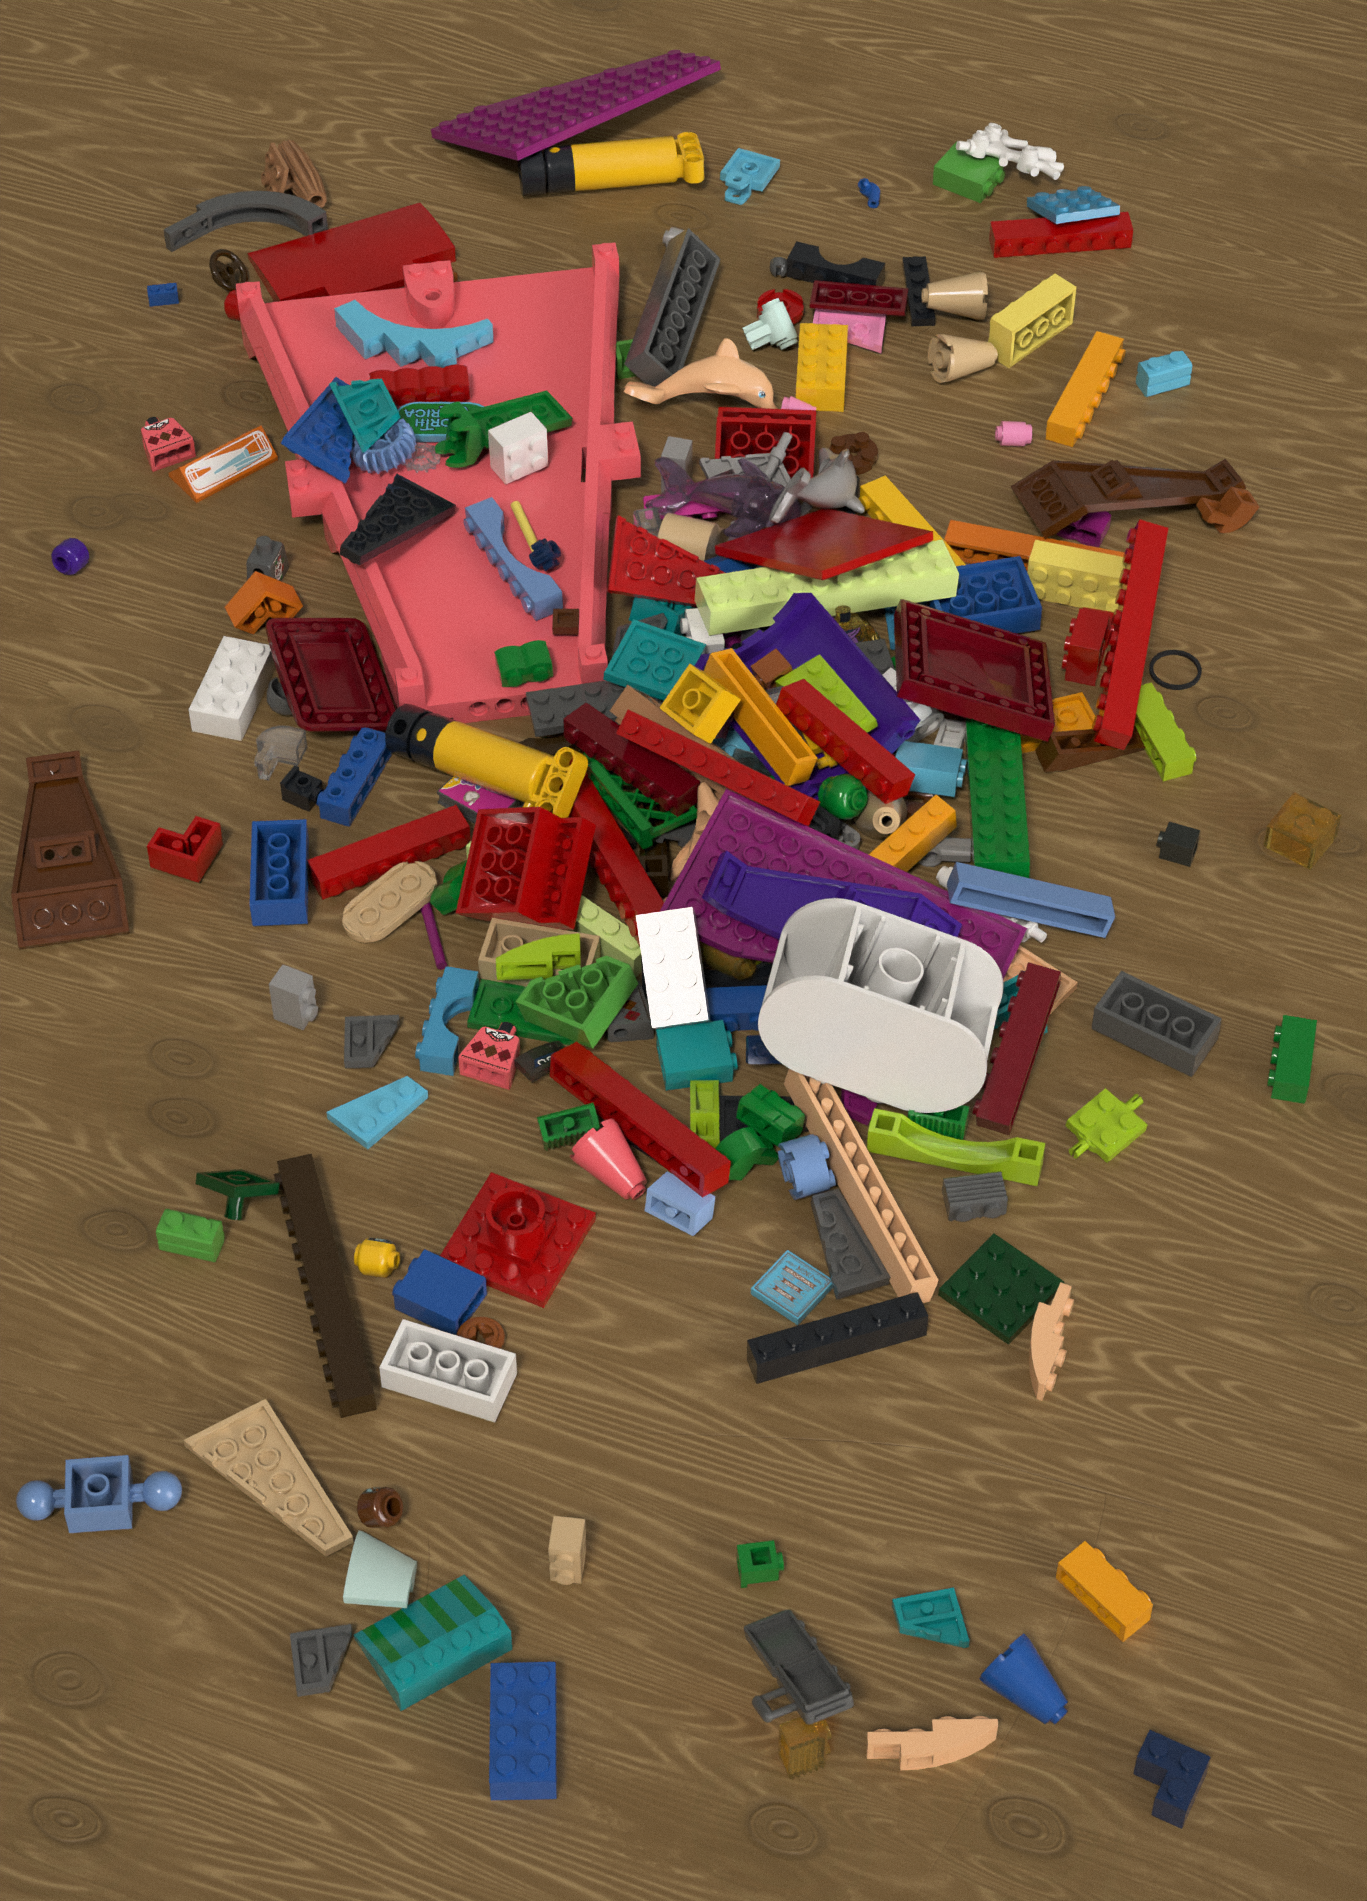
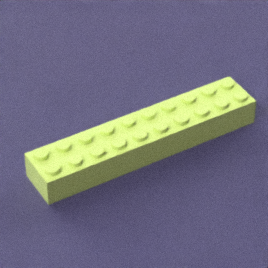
(756, 595)

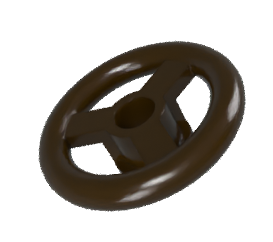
(225, 273)

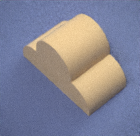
(692, 534)

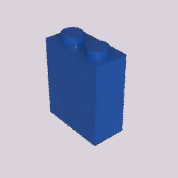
(439, 1292)

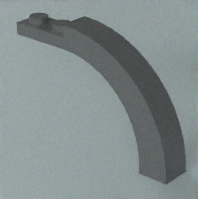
(247, 207)

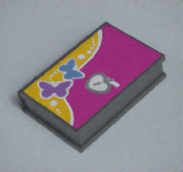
(472, 797)

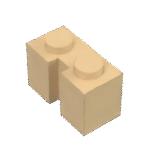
(567, 1550)

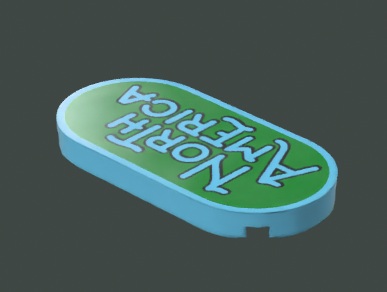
(425, 419)

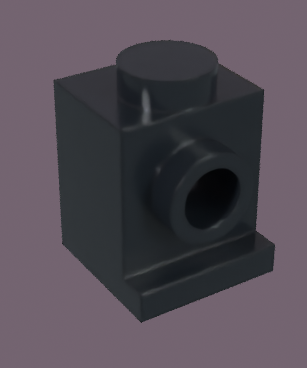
(300, 789)

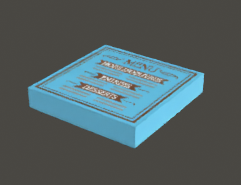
(792, 1287)

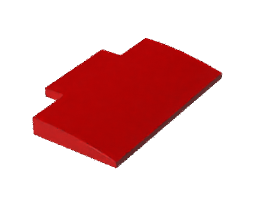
(353, 256)

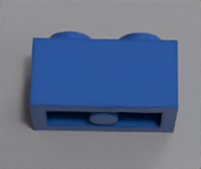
(163, 294)

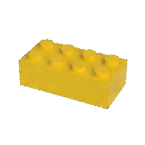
(822, 365)

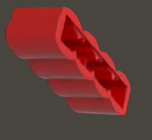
(426, 384)

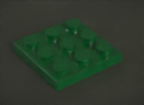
(1000, 1288)

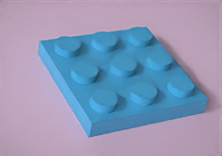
(1072, 205)

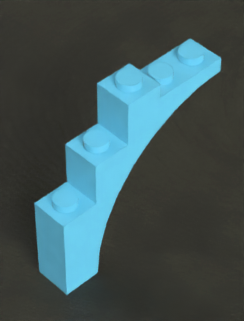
(407, 344)

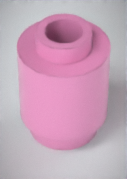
(1013, 433)

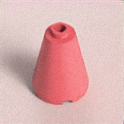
(610, 1160)

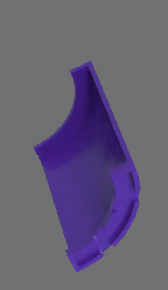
(803, 632)

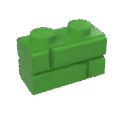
(190, 1235)

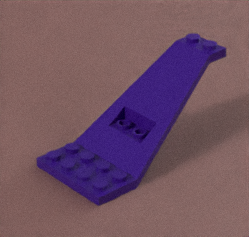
(770, 897)

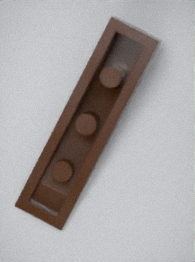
(1077, 748)

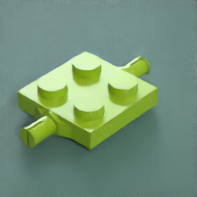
(1106, 1125)

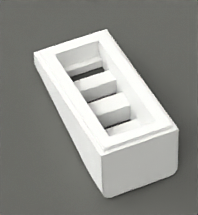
(948, 738)

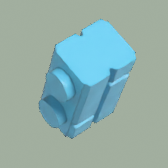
(1164, 373)

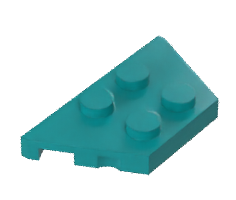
(366, 409)

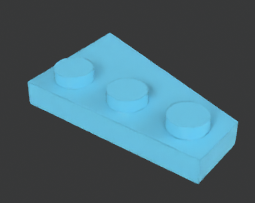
(379, 1111)

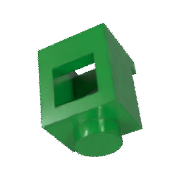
(758, 1562)

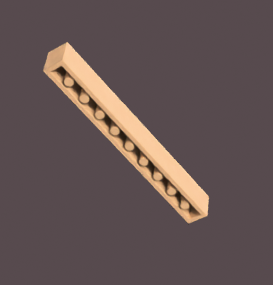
(863, 1186)

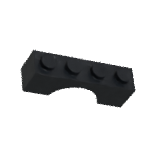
(808, 265)

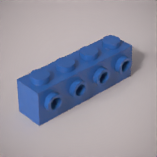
(354, 777)

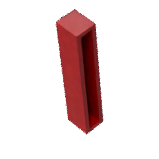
(1045, 237)
(845, 741)
(377, 854)

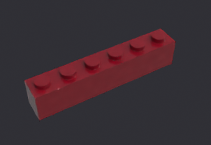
(636, 765)
(1018, 1048)

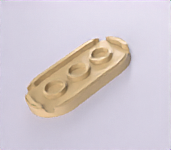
(389, 901)

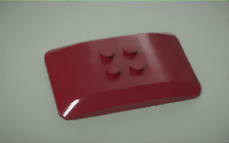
(329, 673)

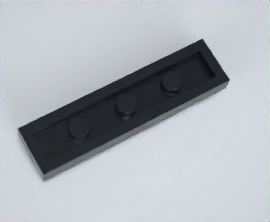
(916, 278)

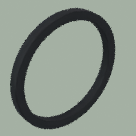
(1172, 686)

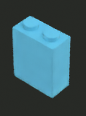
(935, 767)

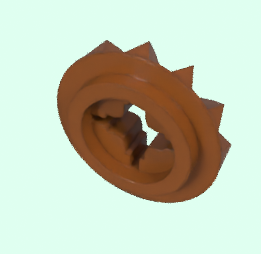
(487, 1327)

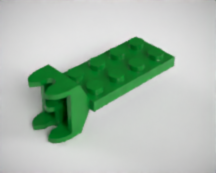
(469, 429)

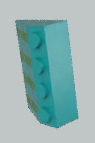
(435, 1641)

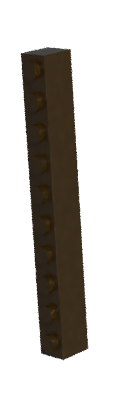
(326, 1287)

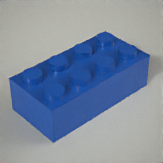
(279, 872)
(523, 1731)

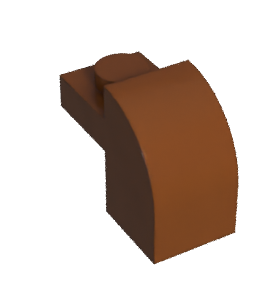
(1230, 512)

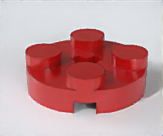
(791, 300)

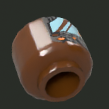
(379, 1507)

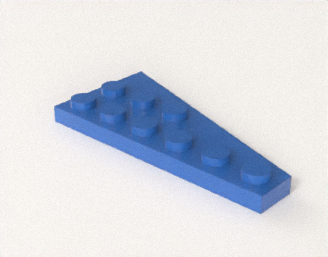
(323, 435)

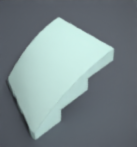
(378, 1574)

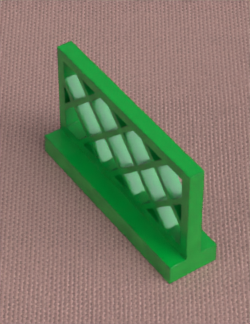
(626, 810)

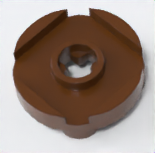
(861, 445)

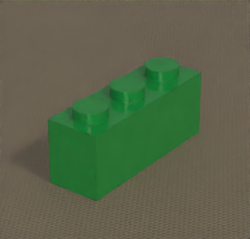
(1292, 1059)

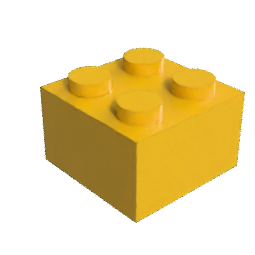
(700, 703)

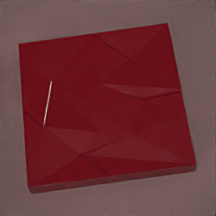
(973, 670)

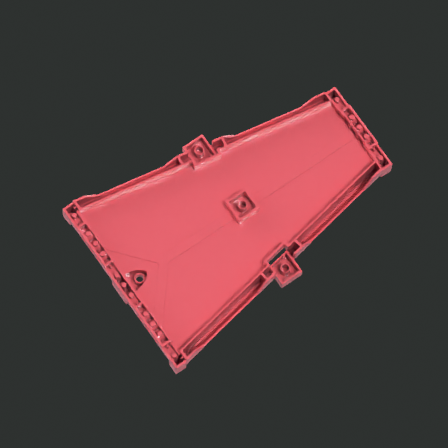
(436, 595)

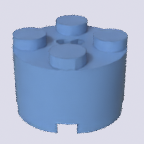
(805, 1166)

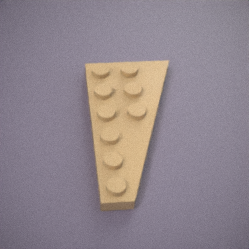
(266, 1465)

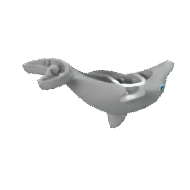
(829, 489)

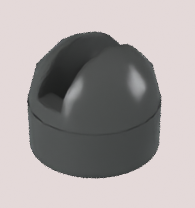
(778, 262)

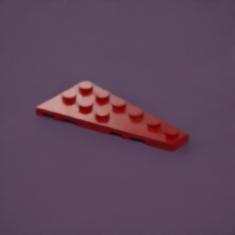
(653, 567)

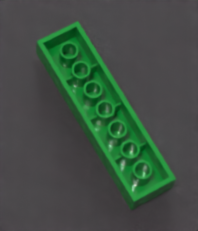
(996, 799)

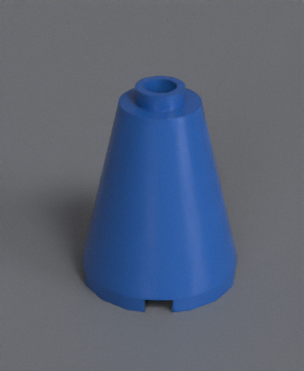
(1026, 1682)

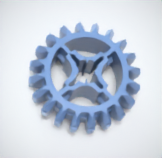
(388, 450)

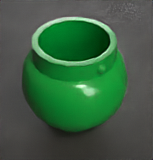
(843, 796)

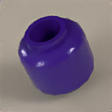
(70, 556)

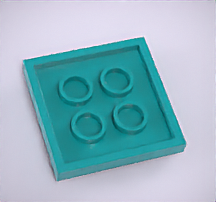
(652, 659)

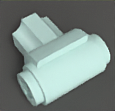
(772, 327)

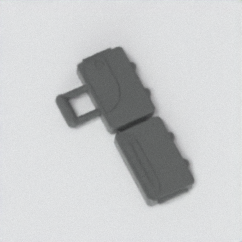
(799, 1668)

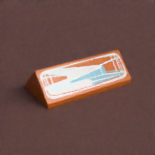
(225, 464)

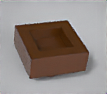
(565, 621)

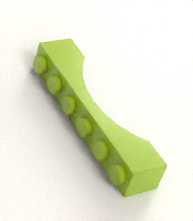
(900, 1137)

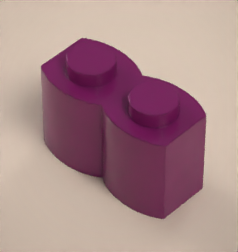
(1089, 529)

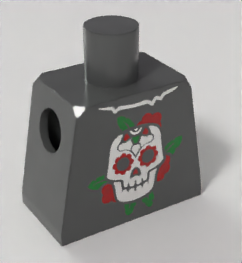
(268, 558)

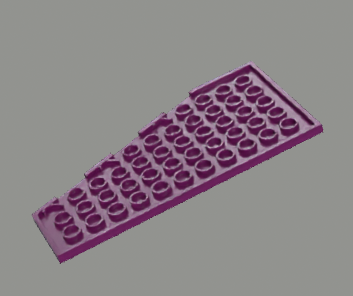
(559, 112)
(782, 844)

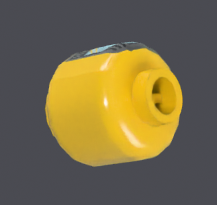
(376, 1257)

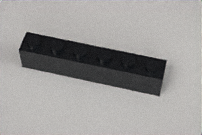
(837, 1337)

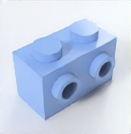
(679, 1204)

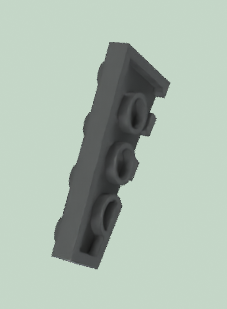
(847, 1250)

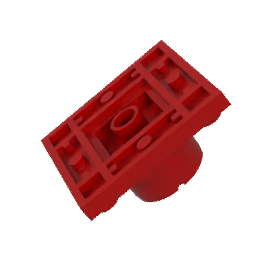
(519, 1238)

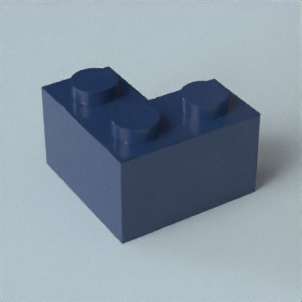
(1177, 1772)

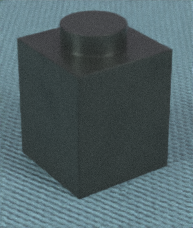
(1178, 843)

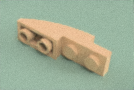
(1047, 1341)
(945, 1743)

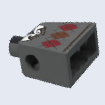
(632, 1020)

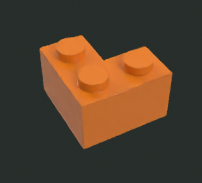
(261, 599)

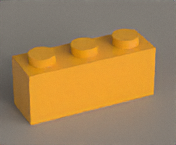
(1104, 1590)

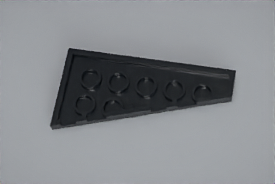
(393, 518)

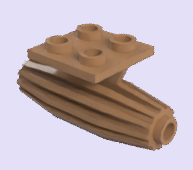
(292, 169)

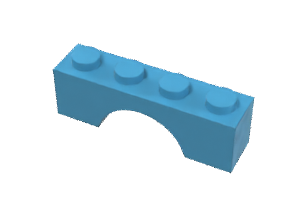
(455, 995)

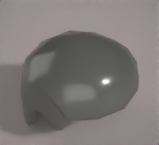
(276, 698)

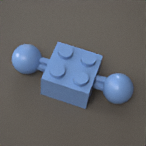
(98, 1494)

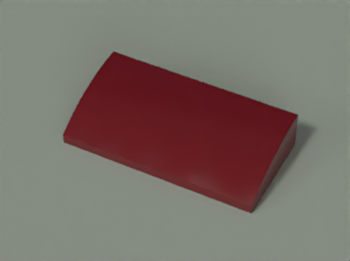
(859, 298)

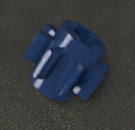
(545, 554)

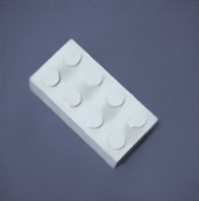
(232, 688)
(673, 968)
(448, 1370)

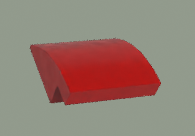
(759, 430)
(526, 867)

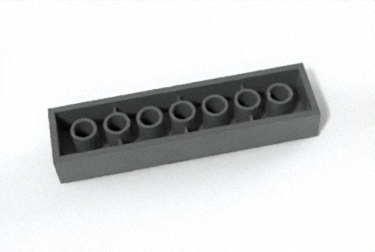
(672, 309)

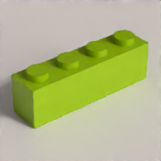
(1162, 737)

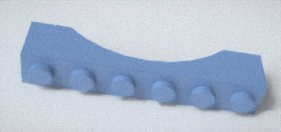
(535, 590)

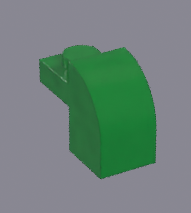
(744, 1150)

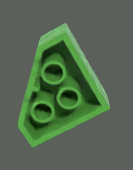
(579, 999)

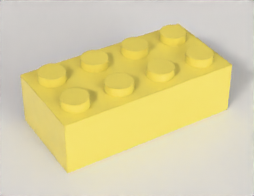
(1032, 319)
(1075, 576)

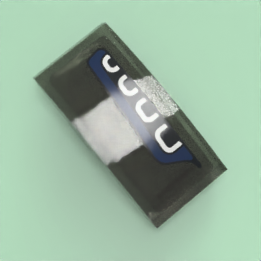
(536, 1061)

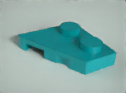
(932, 1617)

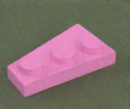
(863, 328)

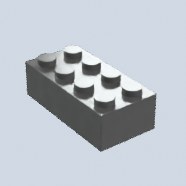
(1156, 1023)

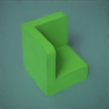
(622, 350)

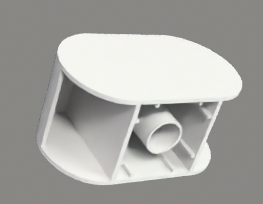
(881, 1006)

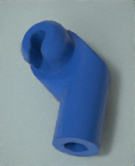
(871, 191)

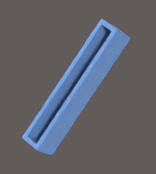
(1030, 899)

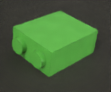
(967, 174)

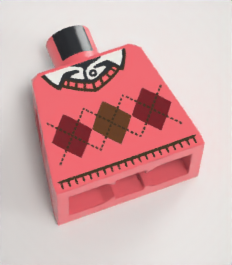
(166, 443)
(491, 1056)

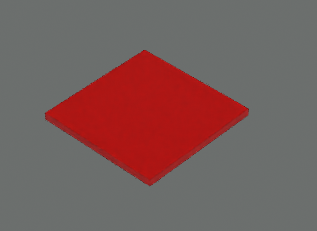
(824, 543)

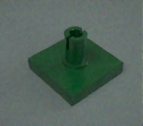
(236, 1186)

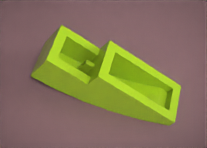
(539, 958)
(705, 1110)

